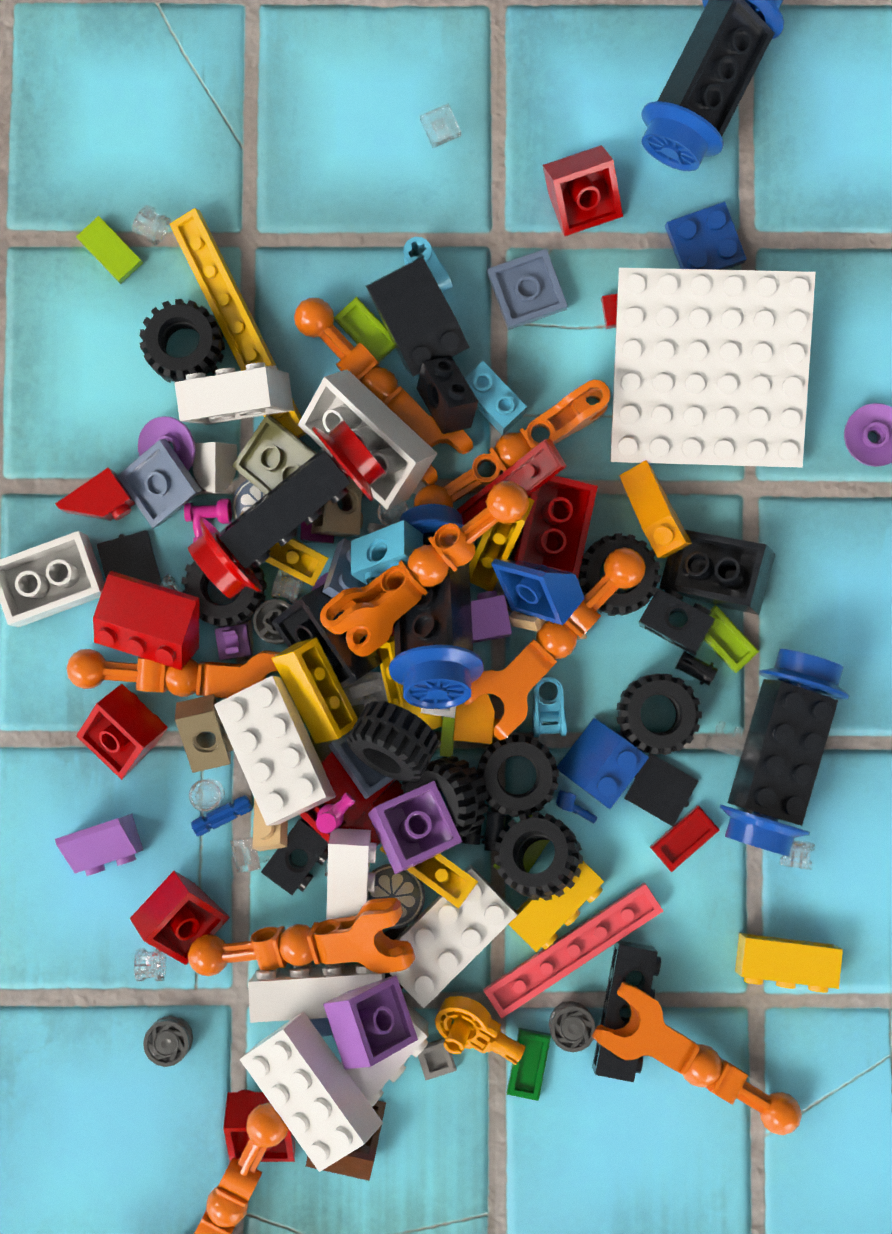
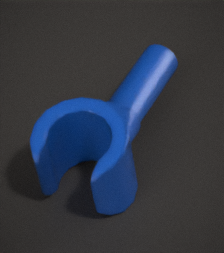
(566, 802)

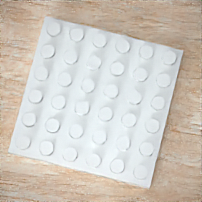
(711, 366)

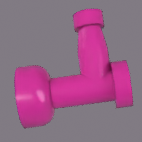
(221, 511)
(332, 815)

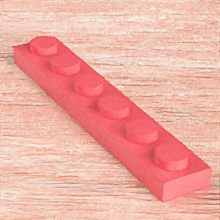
(573, 950)

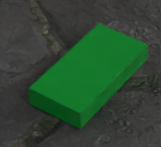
(527, 1075)

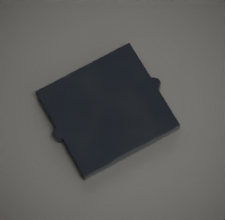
(130, 556)
(661, 789)

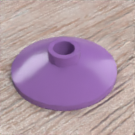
(867, 419)
(173, 431)

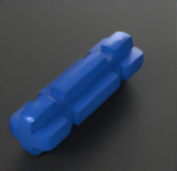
(221, 815)

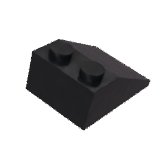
(416, 315)
(720, 571)

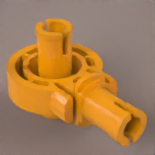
(474, 1029)

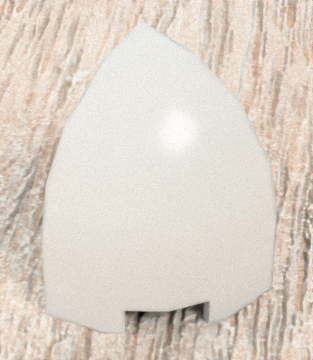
(214, 465)

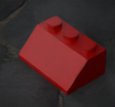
(557, 525)
(147, 620)

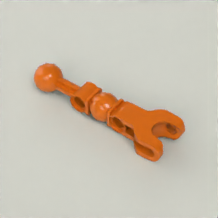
(316, 318)
(560, 421)
(623, 570)
(399, 588)
(89, 669)
(327, 942)
(698, 1063)
(229, 1200)

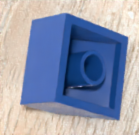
(539, 589)
(602, 763)

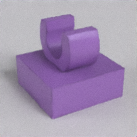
(233, 642)

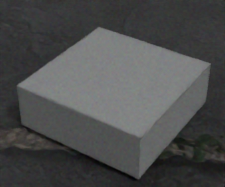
(436, 1060)

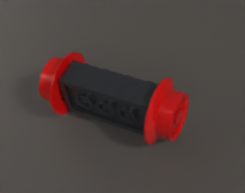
(274, 517)

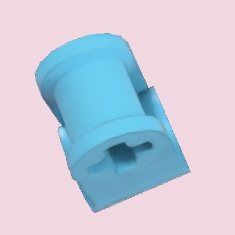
(436, 267)
(548, 710)

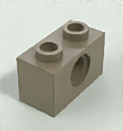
(343, 521)
(203, 750)

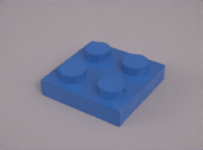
(706, 239)

